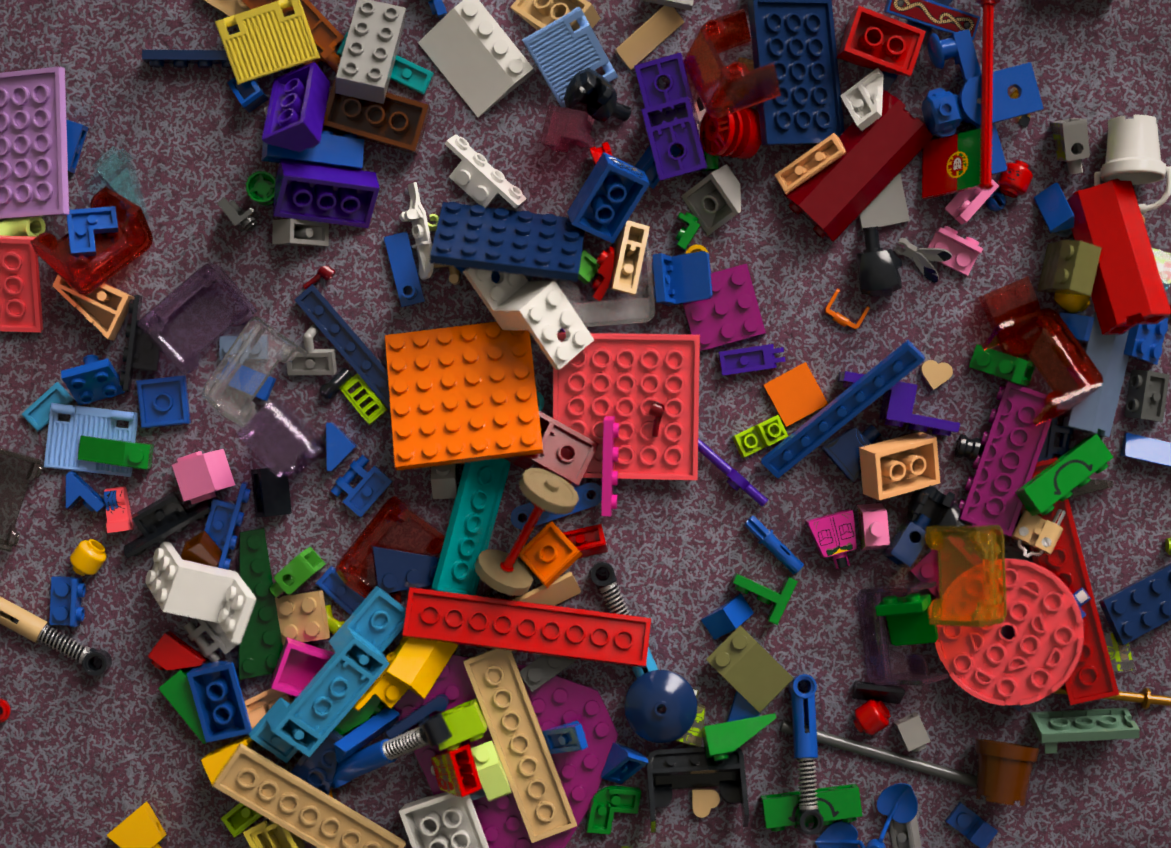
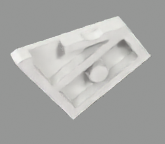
(865, 99)

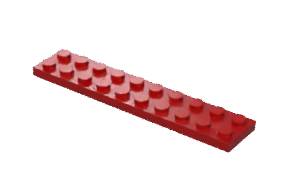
(527, 627)
(1094, 671)

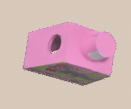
(873, 526)

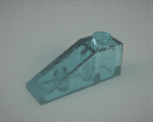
(121, 176)

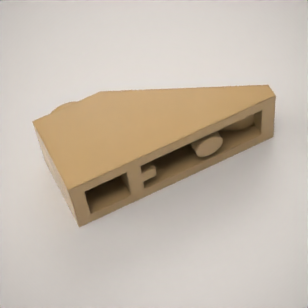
(629, 257)

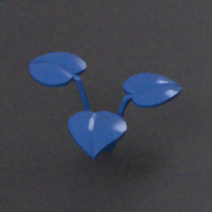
(895, 802)

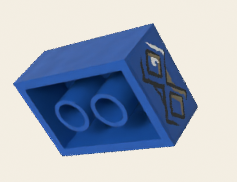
(608, 197)

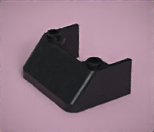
(692, 769)

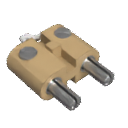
(1038, 533)

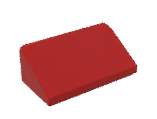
(588, 540)

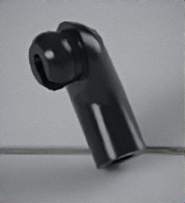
(331, 389)

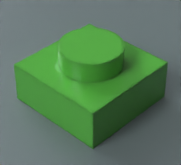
(588, 267)

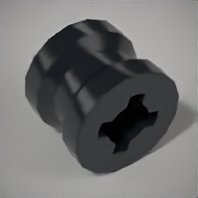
(967, 447)

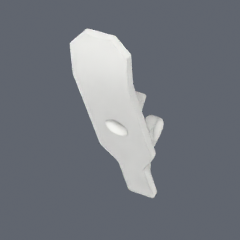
(420, 231)

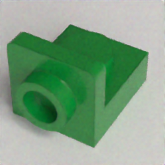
(686, 235)

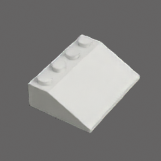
(476, 56)
(443, 822)

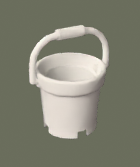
(1135, 155)

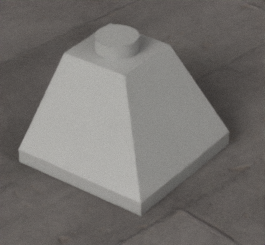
(715, 199)

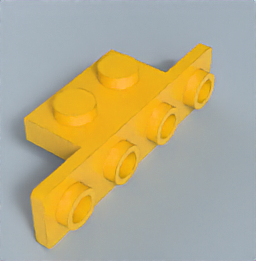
(385, 686)

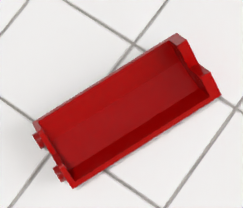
(1127, 276)

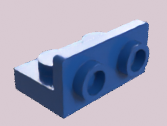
(66, 601)

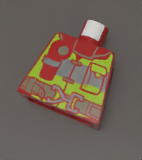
(456, 771)

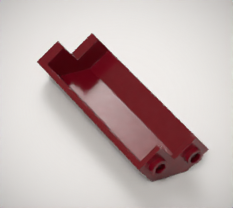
(855, 179)

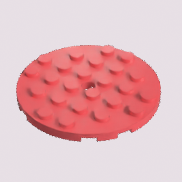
(1035, 659)

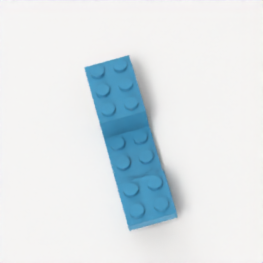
(338, 684)

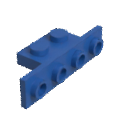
(223, 522)

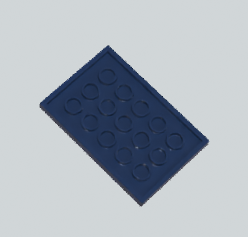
(803, 48)
(507, 241)

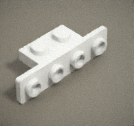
(479, 177)

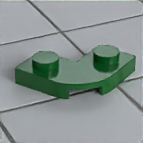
(608, 801)

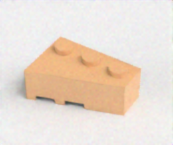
(103, 307)

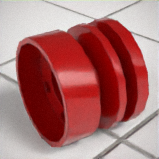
(731, 135)

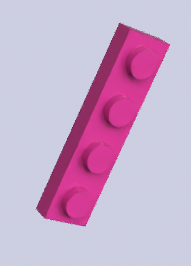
(610, 455)

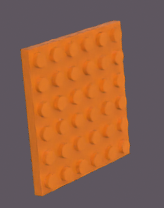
(462, 395)

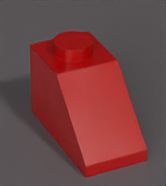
(174, 653)

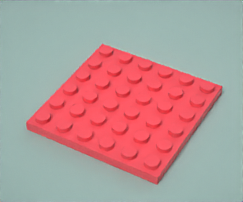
(622, 379)

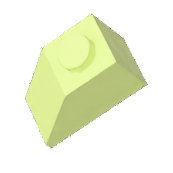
(490, 771)

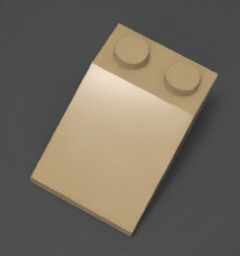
(543, 12)

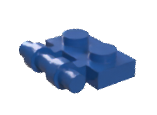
(366, 491)

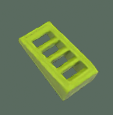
(370, 393)

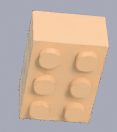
(899, 465)

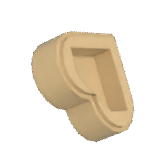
(935, 373)
(703, 801)

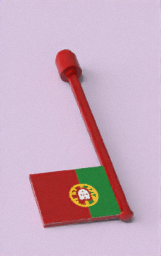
(965, 158)

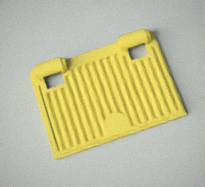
(267, 40)

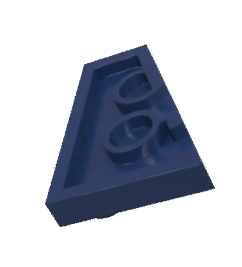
(400, 569)
(321, 765)

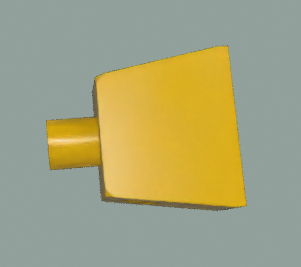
(139, 830)

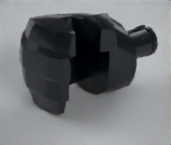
(598, 95)
(877, 267)
(936, 506)

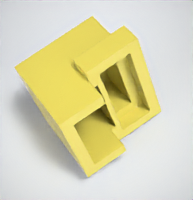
(271, 836)

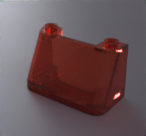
(112, 249)
(395, 528)

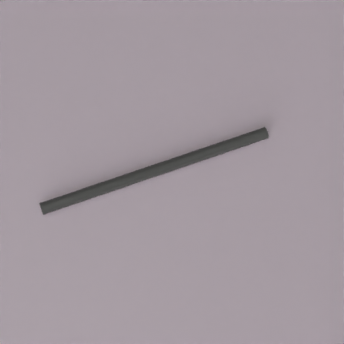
(889, 756)

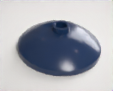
(655, 689)

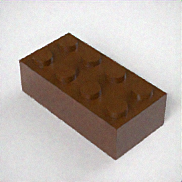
(394, 124)

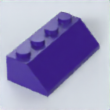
(297, 109)
(325, 193)

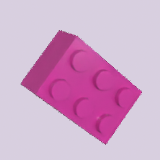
(298, 666)

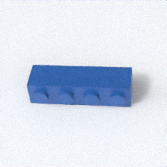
(332, 150)

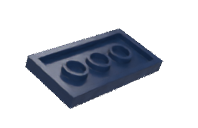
(1139, 606)

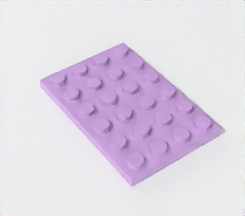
(33, 144)

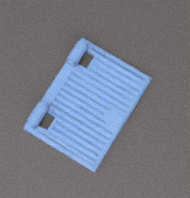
(564, 52)
(64, 436)

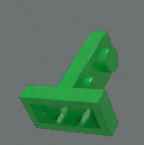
(1002, 365)
(767, 595)

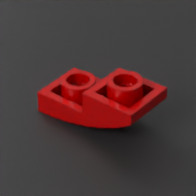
(605, 268)

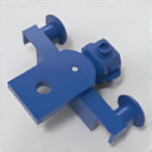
(945, 110)

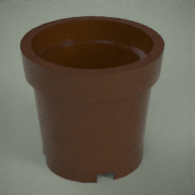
(1004, 770)

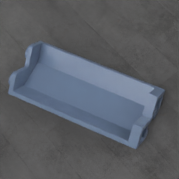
(1098, 410)

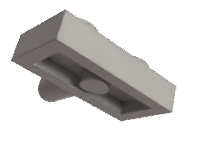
(317, 360)

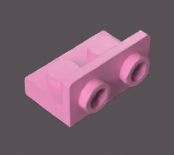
(967, 202)
(963, 250)

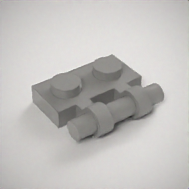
(216, 633)

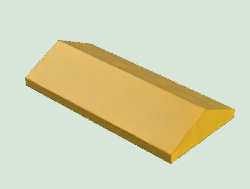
(420, 663)

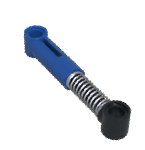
(386, 751)
(805, 751)

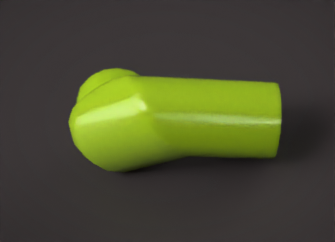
(333, 624)

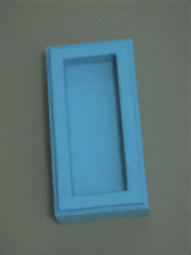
(39, 411)

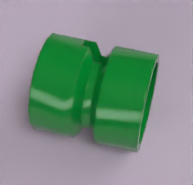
(261, 188)

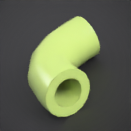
(22, 226)

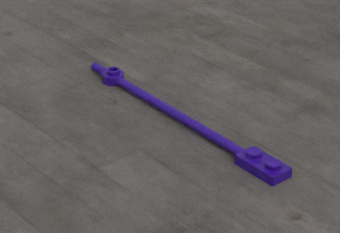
(735, 479)

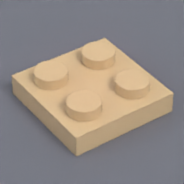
(303, 616)

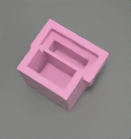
(202, 475)

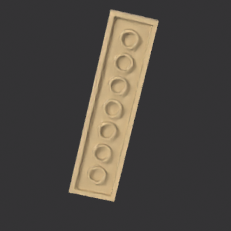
(520, 743)
(298, 804)

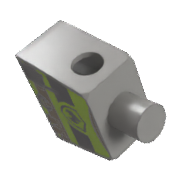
(1068, 134)

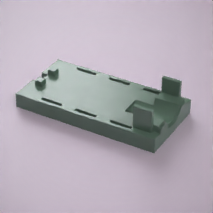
(1083, 726)

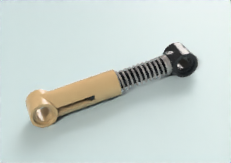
(37, 629)

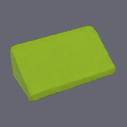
(240, 819)

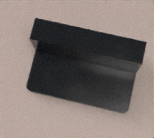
(270, 493)

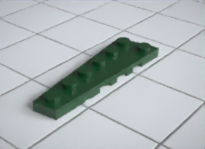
(262, 637)

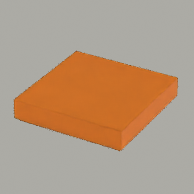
(795, 394)
(549, 554)

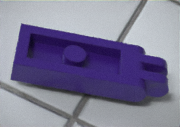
(749, 359)

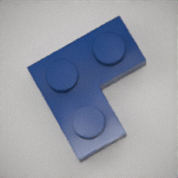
(87, 222)

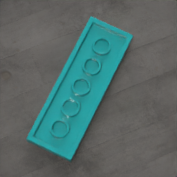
(470, 525)

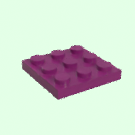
(729, 314)

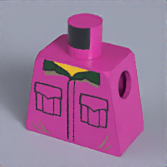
(834, 536)

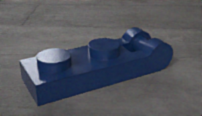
(418, 716)

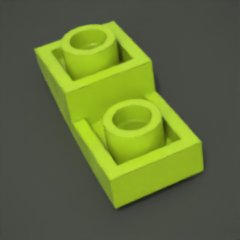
(760, 436)

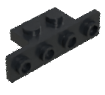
(141, 350)
(163, 519)

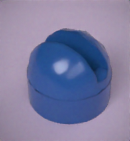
(993, 205)

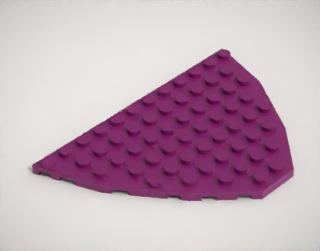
(555, 704)

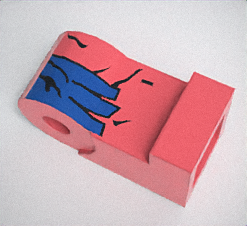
(117, 510)

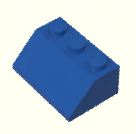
(219, 700)

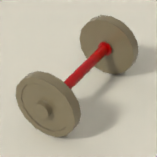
(504, 570)

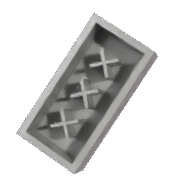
(370, 50)

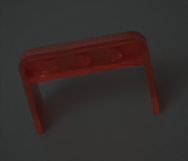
(730, 86)
(1054, 354)

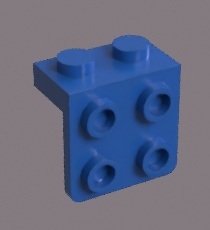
(682, 278)

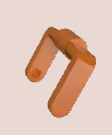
(841, 319)

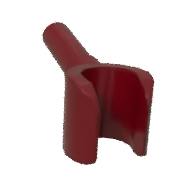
(325, 271)
(656, 410)

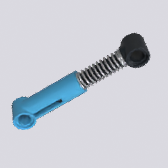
(611, 593)

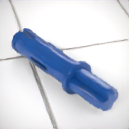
(774, 545)

